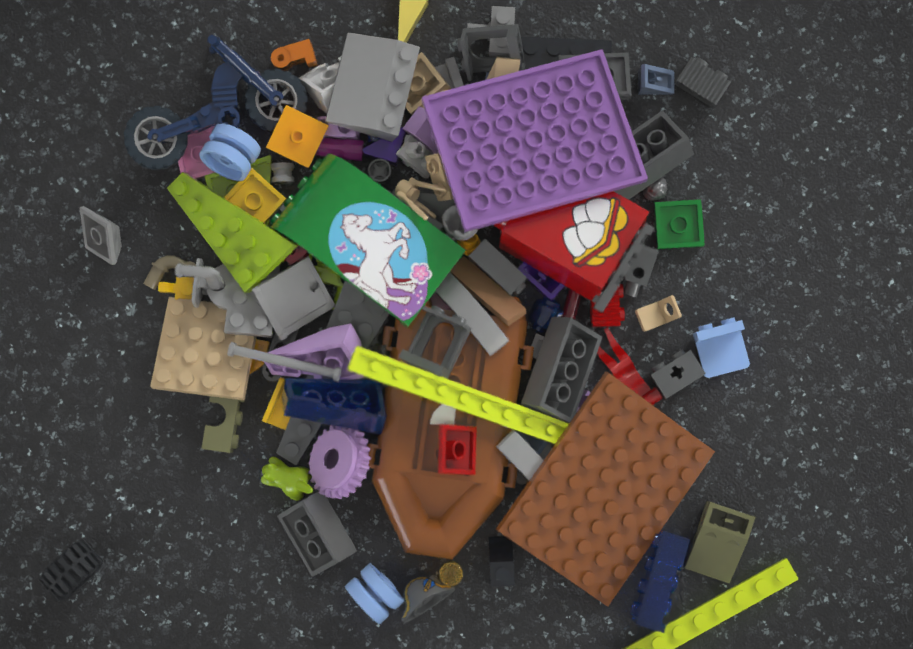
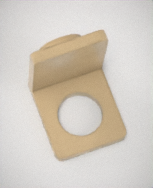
(657, 314)

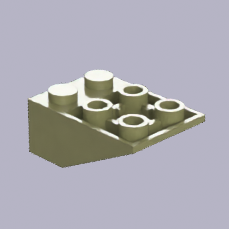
(719, 541)

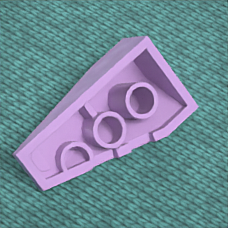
(326, 348)

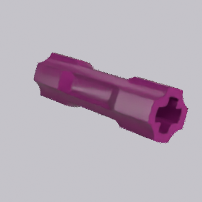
(346, 149)

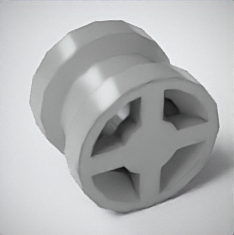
(282, 173)

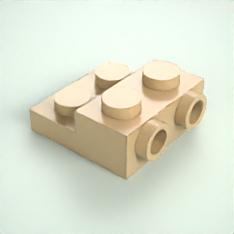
(425, 82)

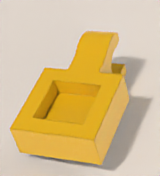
(182, 287)

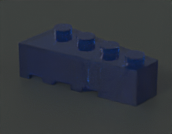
(337, 403)
(659, 580)

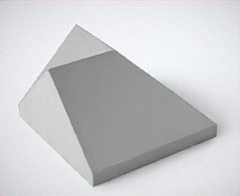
(100, 235)

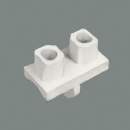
(413, 155)

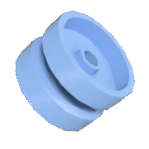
(230, 152)
(377, 590)

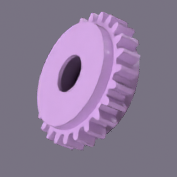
(339, 461)

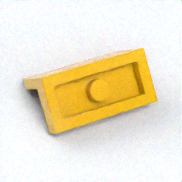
(274, 413)

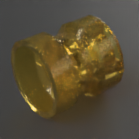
(453, 571)

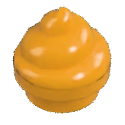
(469, 244)

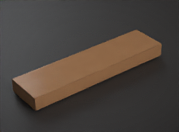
(487, 292)

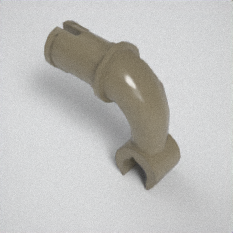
(161, 266)

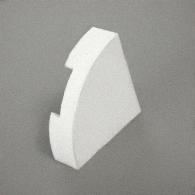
(443, 415)

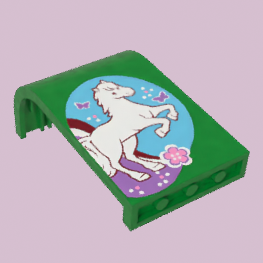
(368, 237)

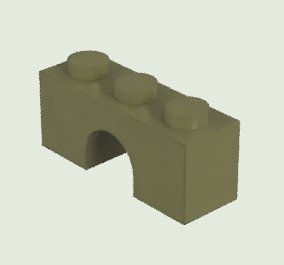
(224, 437)

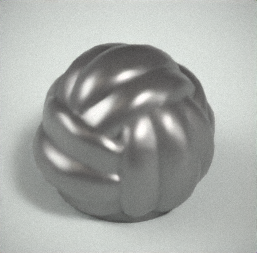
(656, 190)

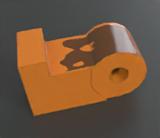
(294, 54)

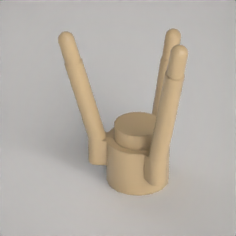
(409, 194)

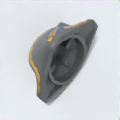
(422, 595)

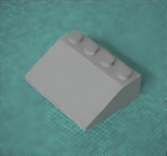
(372, 85)

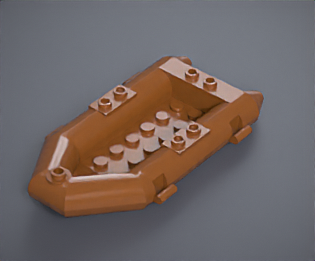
(429, 509)

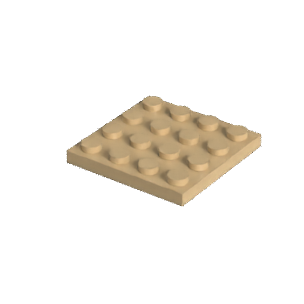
(195, 353)

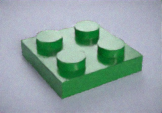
(679, 224)

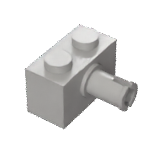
(499, 17)

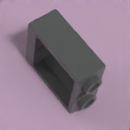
(498, 268)

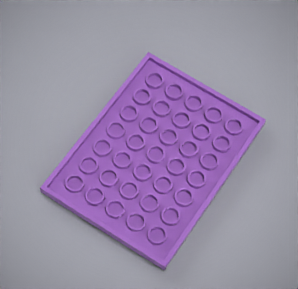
(533, 140)

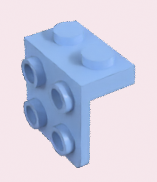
(721, 347)

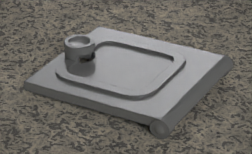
(293, 297)

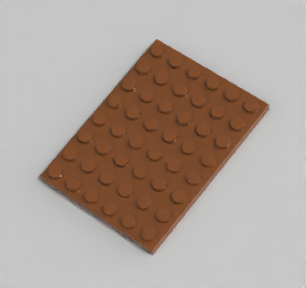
(605, 489)

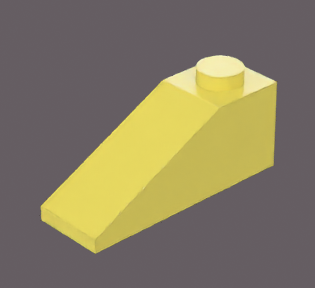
(409, 16)

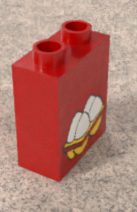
(576, 241)

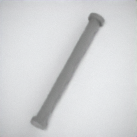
(334, 373)

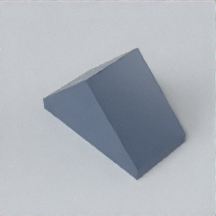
(655, 80)

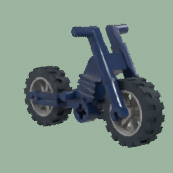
(223, 103)

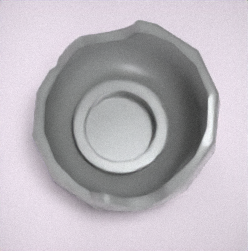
(453, 225)

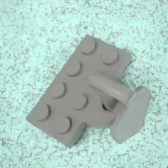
(243, 309)

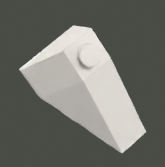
(320, 84)

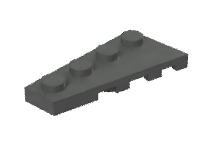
(622, 269)

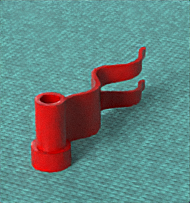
(626, 371)

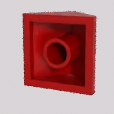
(457, 450)

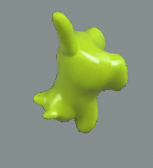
(290, 479)

